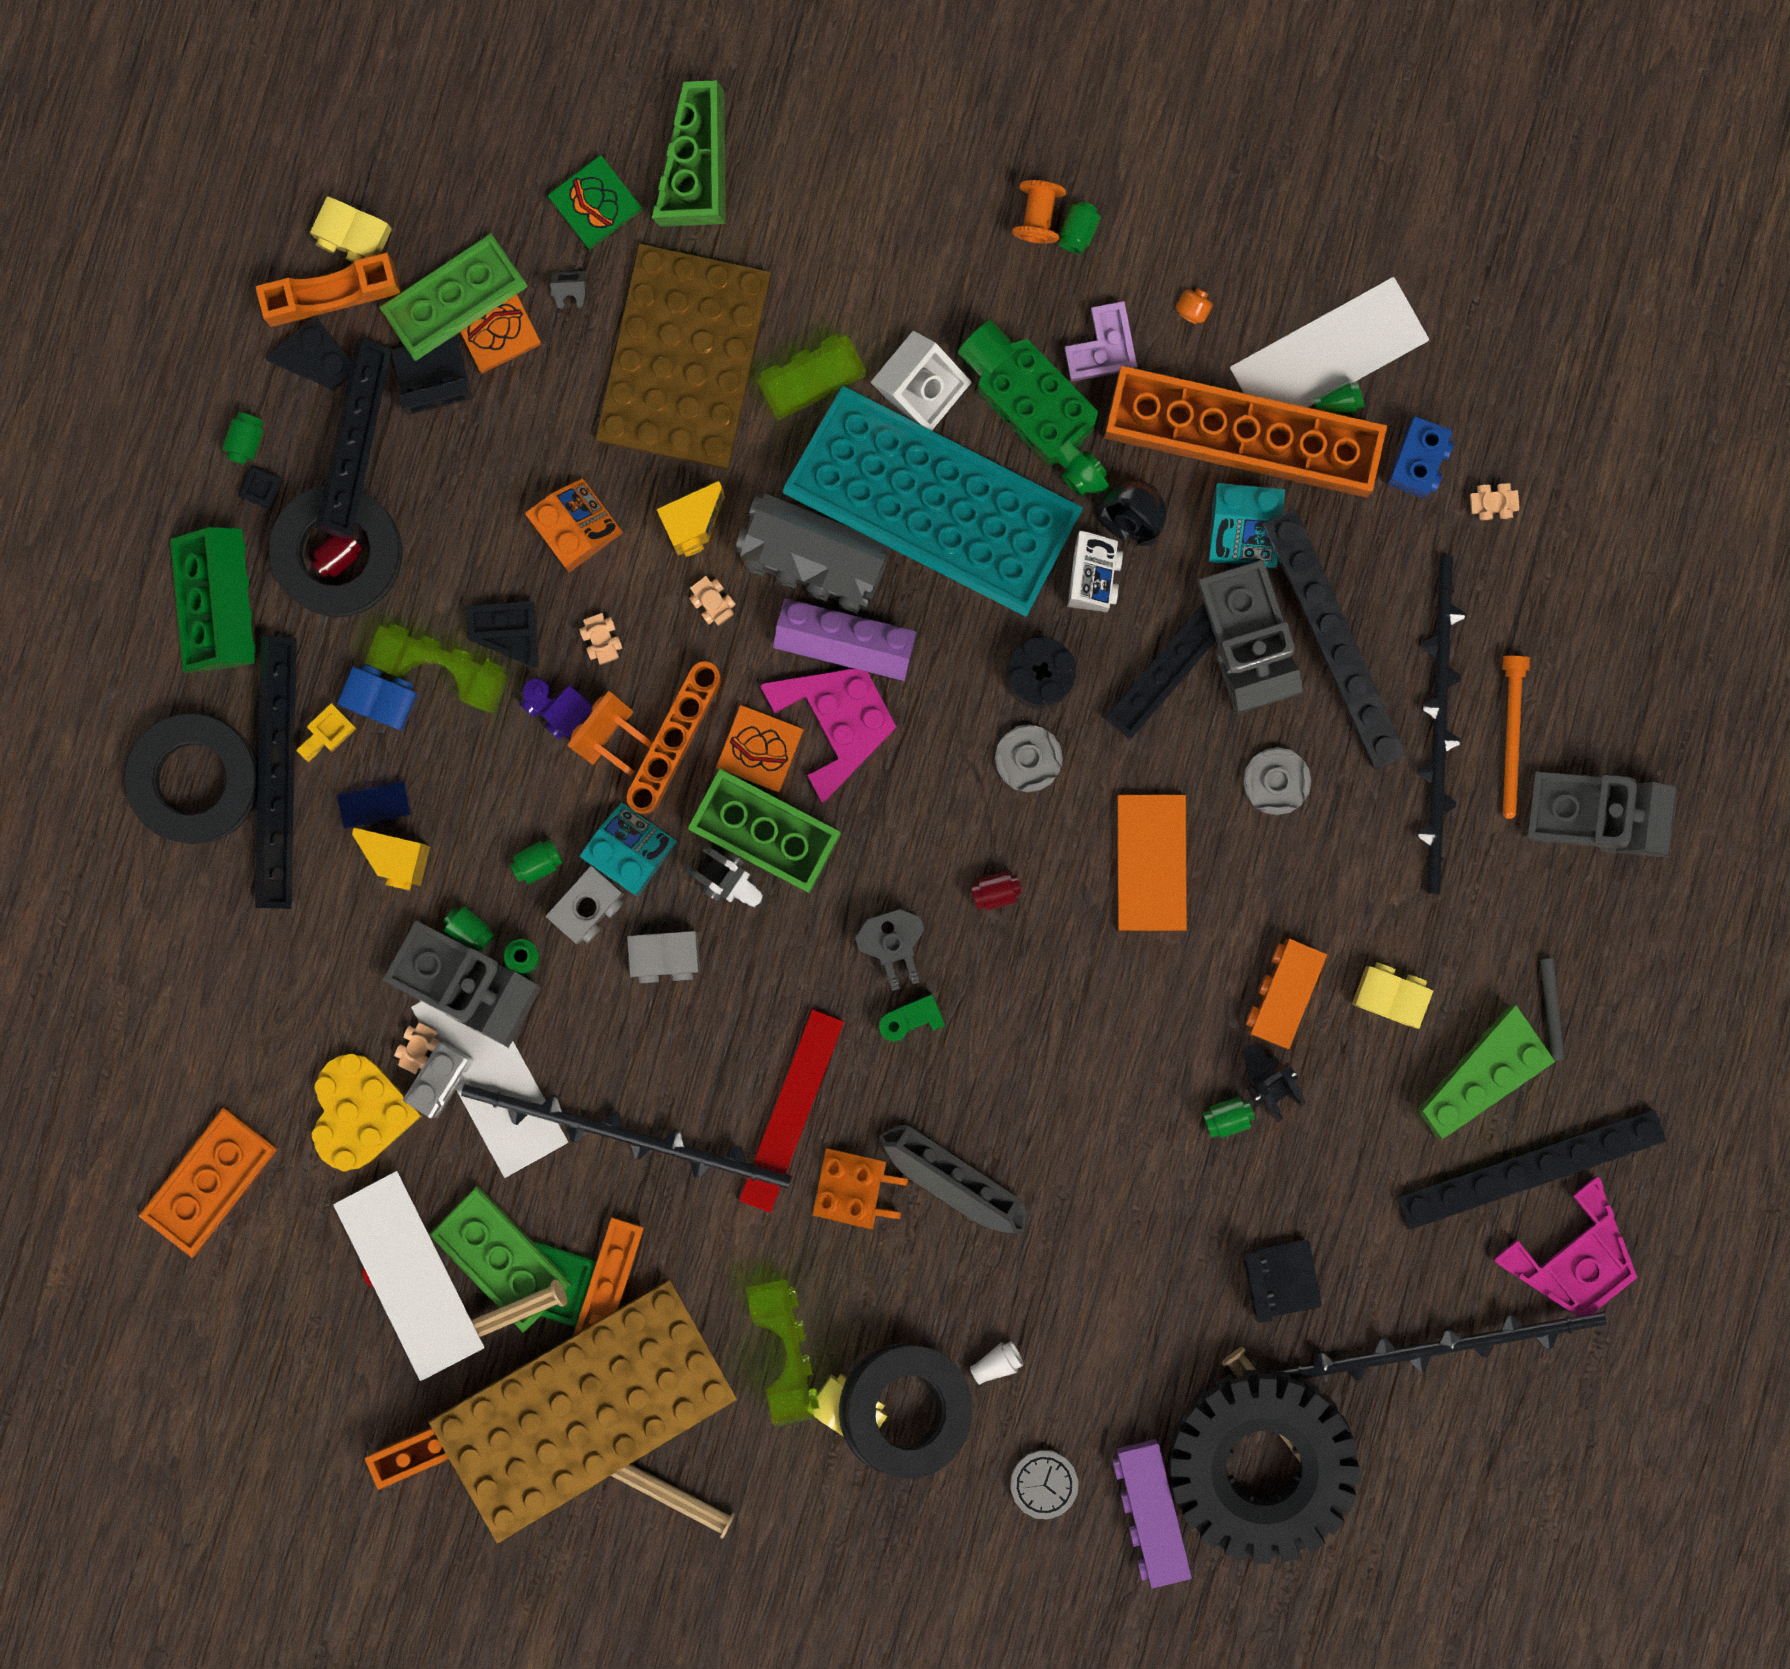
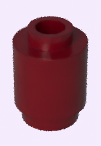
(335, 555)
(995, 890)

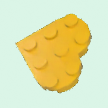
(360, 1112)

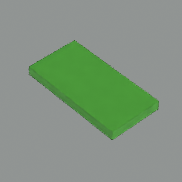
(453, 297)
(496, 1253)

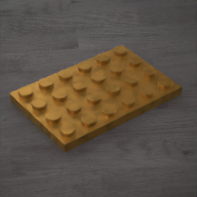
(683, 356)

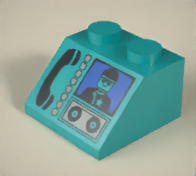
(1237, 524)
(628, 849)

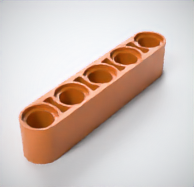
(674, 755)

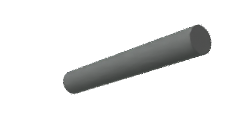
(1552, 1009)

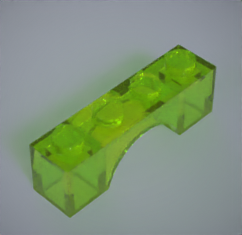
(397, 654)
(790, 1396)

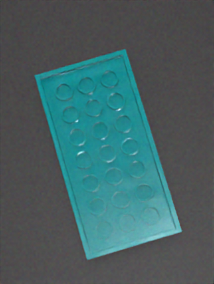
(933, 500)

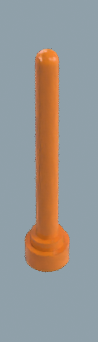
(1516, 670)

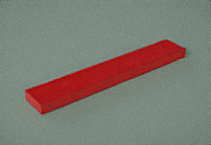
(793, 1106)

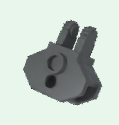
(726, 879)
(892, 946)

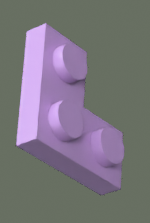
(1109, 351)

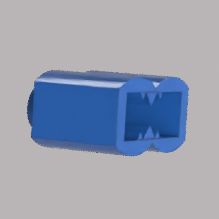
(378, 698)

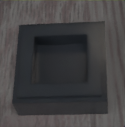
(261, 488)

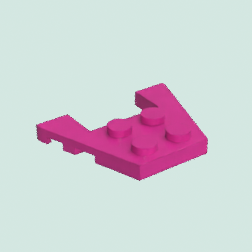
(848, 713)
(1586, 1269)

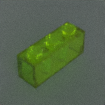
(811, 376)

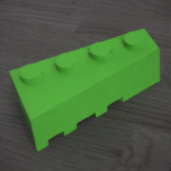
(695, 166)
(1493, 1068)

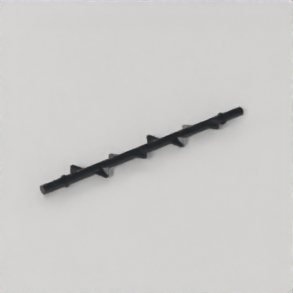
(1437, 709)
(640, 1143)
(1450, 1342)

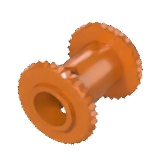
(1039, 211)

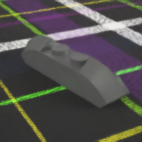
(953, 1180)

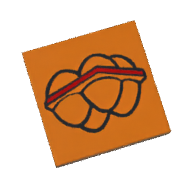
(500, 335)
(759, 748)

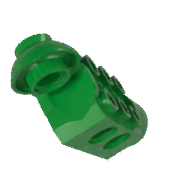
(1036, 404)

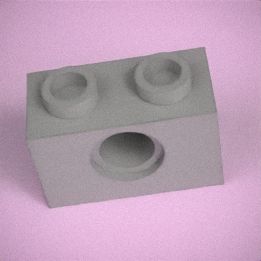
(566, 912)

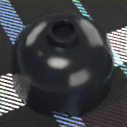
(1134, 511)

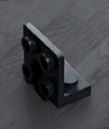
(433, 379)
(1281, 1280)

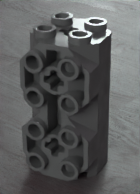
(812, 552)

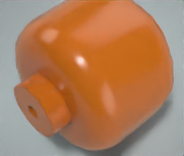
(1194, 305)

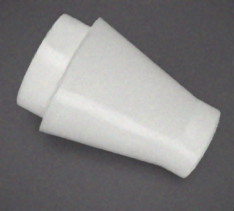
(998, 1363)

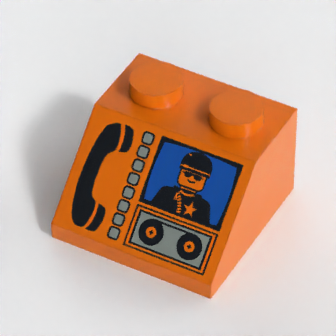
(574, 523)

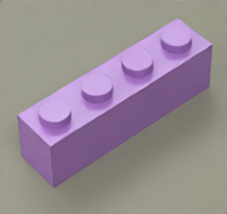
(844, 639)
(1153, 1514)

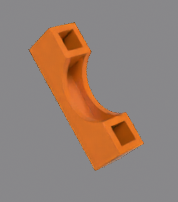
(304, 298)

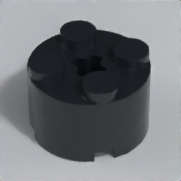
(1059, 666)

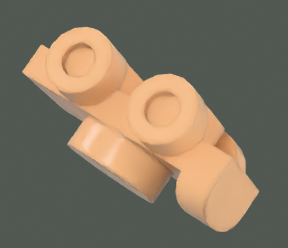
(1489, 503)
(707, 594)
(603, 645)
(421, 1041)

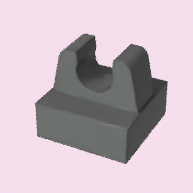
(566, 284)

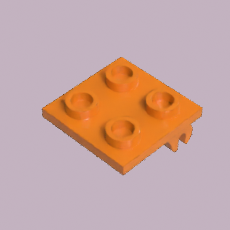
(606, 717)
(851, 1189)

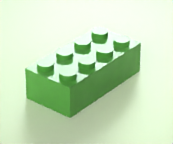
(764, 831)

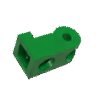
(897, 1023)

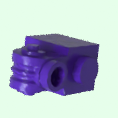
(562, 713)

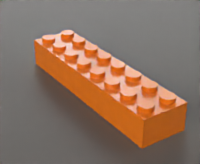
(1245, 432)

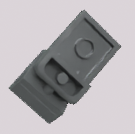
(1250, 637)
(1603, 813)
(462, 983)

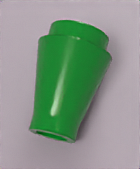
(1341, 399)

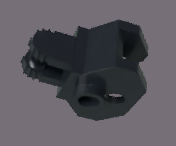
(1270, 1080)

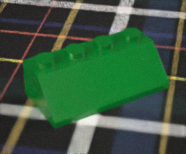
(212, 599)

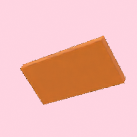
(1151, 862)
(208, 1182)

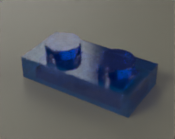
(374, 805)

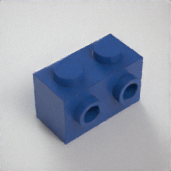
(1420, 458)

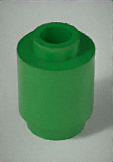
(1079, 227)
(243, 438)
(536, 861)
(467, 929)
(530, 964)
(1228, 1117)

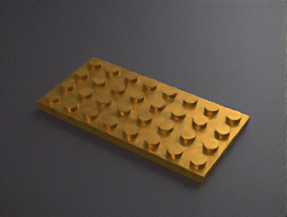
(582, 1411)

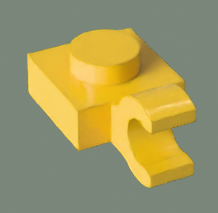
(328, 730)

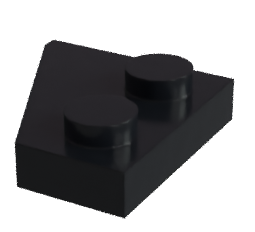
(313, 356)
(506, 630)

